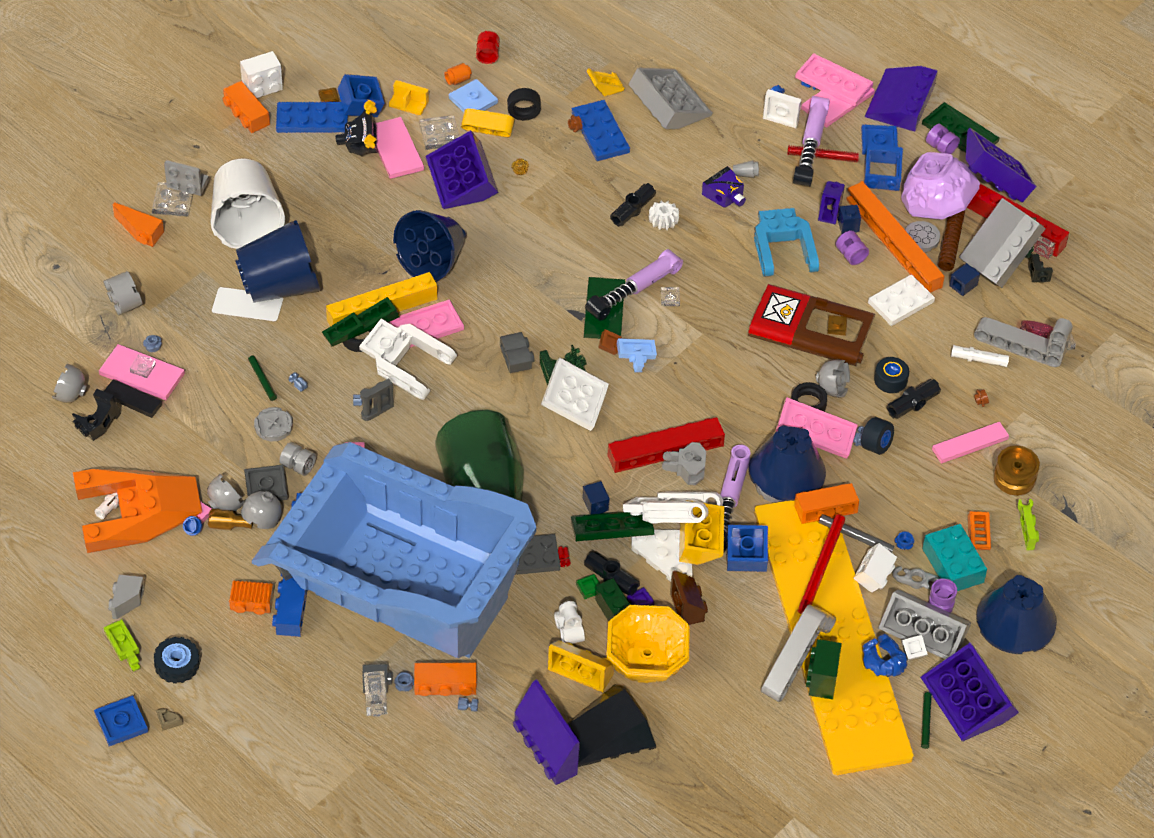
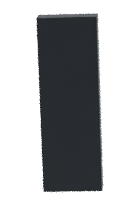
(133, 398)

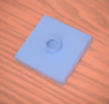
(473, 96)

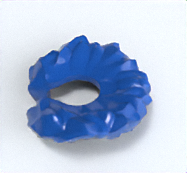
(893, 666)

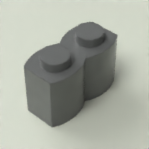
(516, 352)

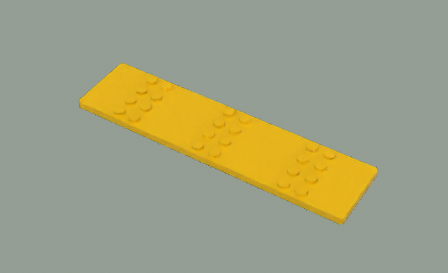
(863, 720)

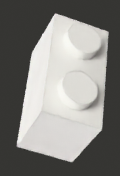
(875, 568)

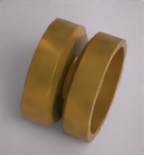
(1016, 470)

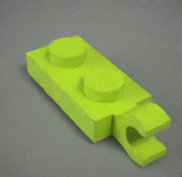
(1028, 523)
(123, 643)

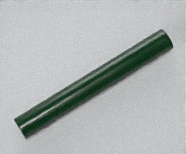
(262, 378)
(926, 719)

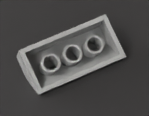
(913, 617)

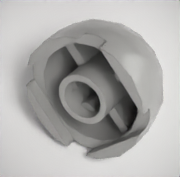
(833, 377)
(70, 385)
(223, 495)
(262, 509)

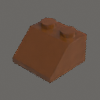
(687, 598)

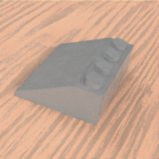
(668, 97)
(1002, 242)

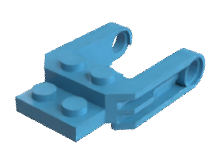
(783, 226)

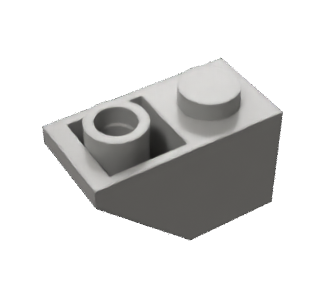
(127, 595)

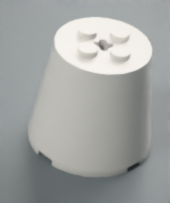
(244, 203)

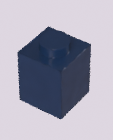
(849, 218)
(964, 279)
(596, 498)

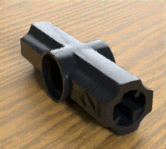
(633, 204)
(913, 398)
(610, 570)

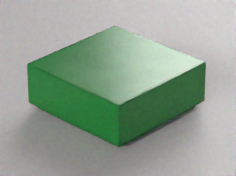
(587, 586)

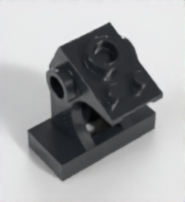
(106, 411)

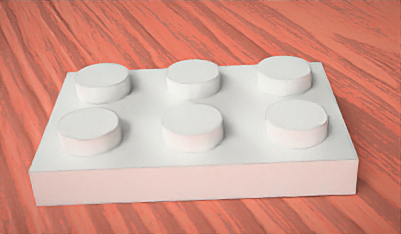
(901, 300)

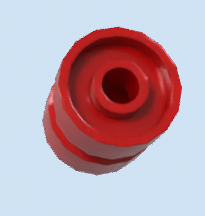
(487, 47)

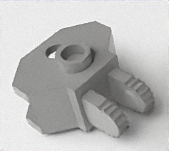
(688, 463)

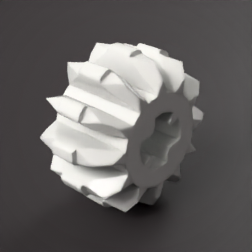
(664, 215)

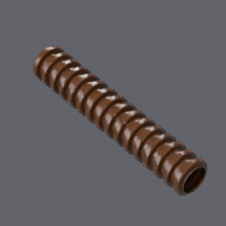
(951, 241)

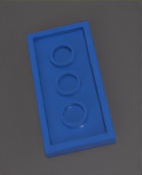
(310, 117)
(601, 130)

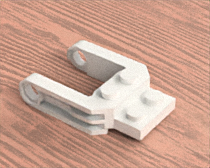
(390, 344)
(671, 506)

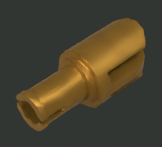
(226, 520)

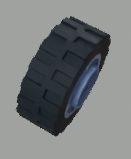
(179, 670)

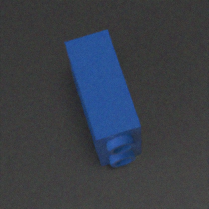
(892, 155)

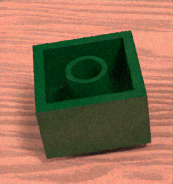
(823, 669)

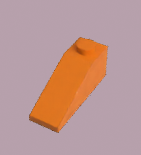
(141, 226)

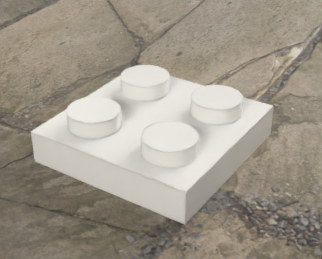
(782, 108)

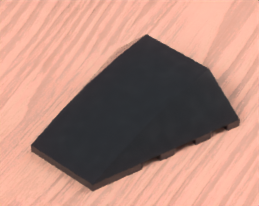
(611, 728)

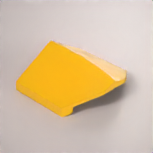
(606, 83)

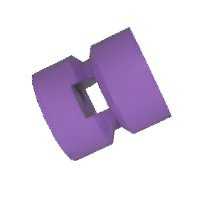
(942, 139)
(852, 247)
(943, 594)

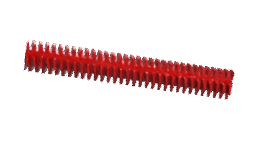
(829, 154)

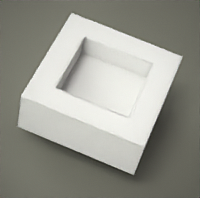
(914, 647)

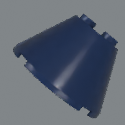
(427, 243)
(787, 464)
(1017, 616)

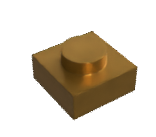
(837, 325)

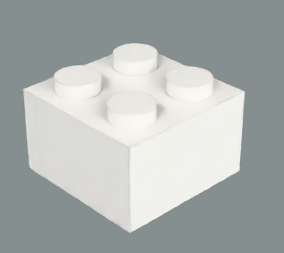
(262, 74)

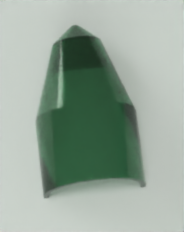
(481, 453)

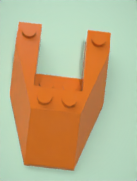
(147, 501)

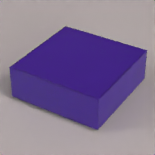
(641, 597)

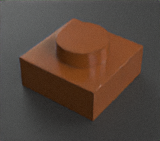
(609, 342)

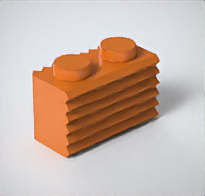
(251, 597)

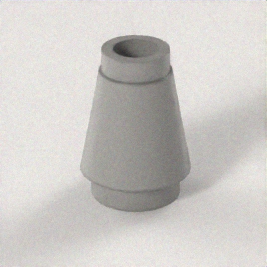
(747, 169)

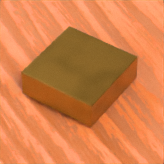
(328, 95)

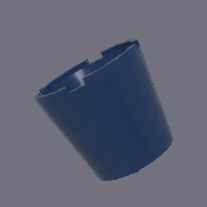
(277, 265)

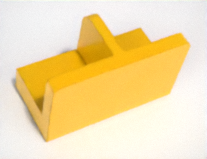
(409, 98)

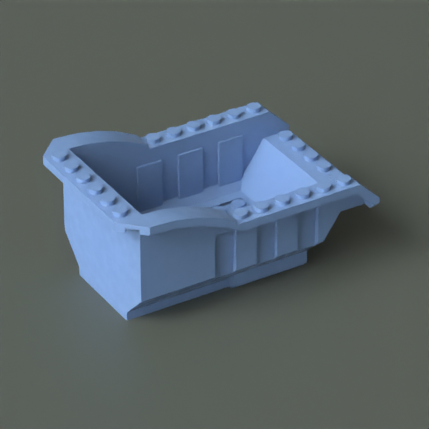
(403, 547)

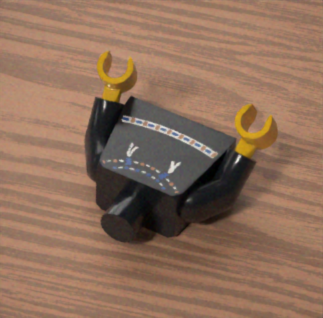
(361, 133)

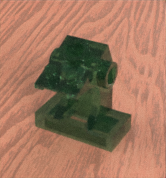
(548, 364)

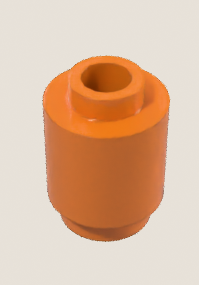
(457, 74)

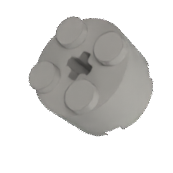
(122, 292)

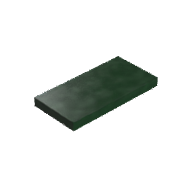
(957, 124)
(613, 322)
(609, 526)

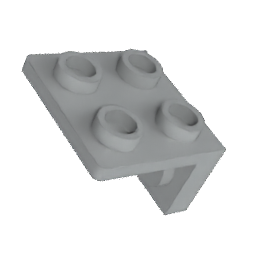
(185, 178)

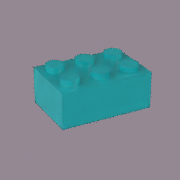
(955, 557)

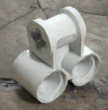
(569, 623)

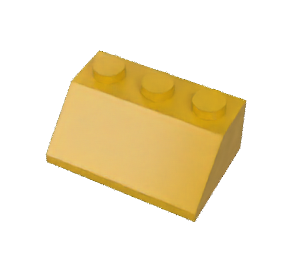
(702, 540)
(580, 665)

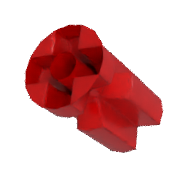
(563, 556)

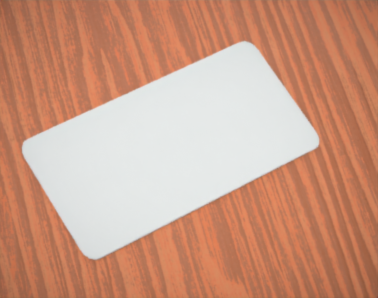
(240, 304)

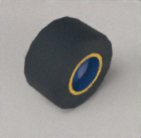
(891, 375)
(877, 435)

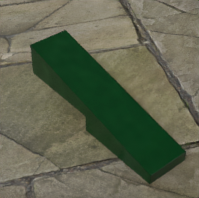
(355, 325)

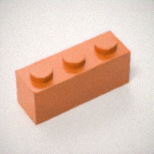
(246, 107)
(826, 501)
(445, 679)

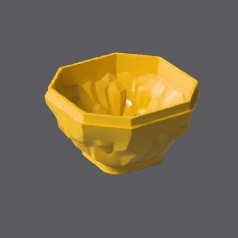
(648, 643)

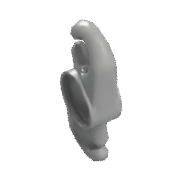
(907, 579)

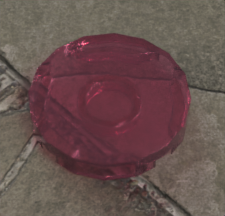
(1036, 328)

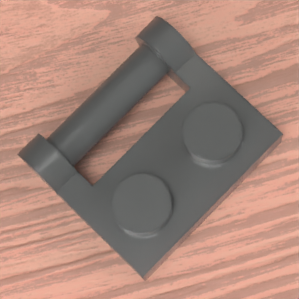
(382, 399)

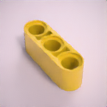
(487, 122)

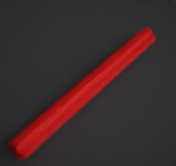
(822, 562)

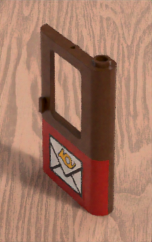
(784, 318)

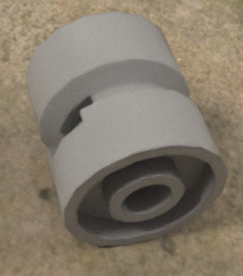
(298, 459)

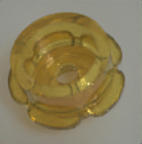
(522, 169)

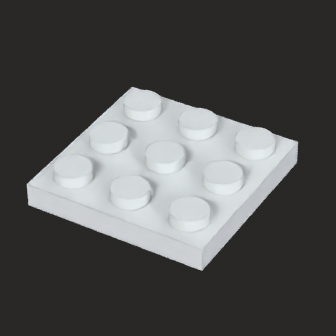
(575, 394)

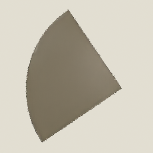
(168, 719)

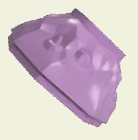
(939, 186)

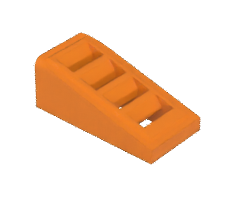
(979, 517)

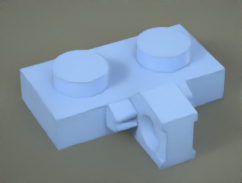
(636, 351)

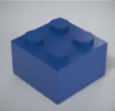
(356, 90)
(747, 548)

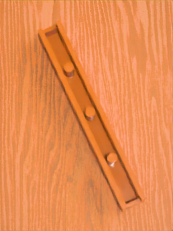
(895, 237)

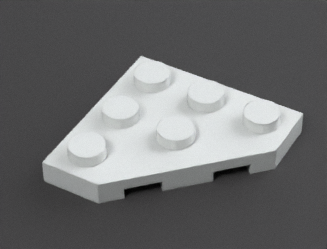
(661, 552)

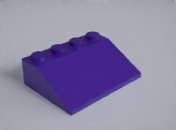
(902, 96)
(998, 167)
(461, 172)
(969, 693)
(547, 734)

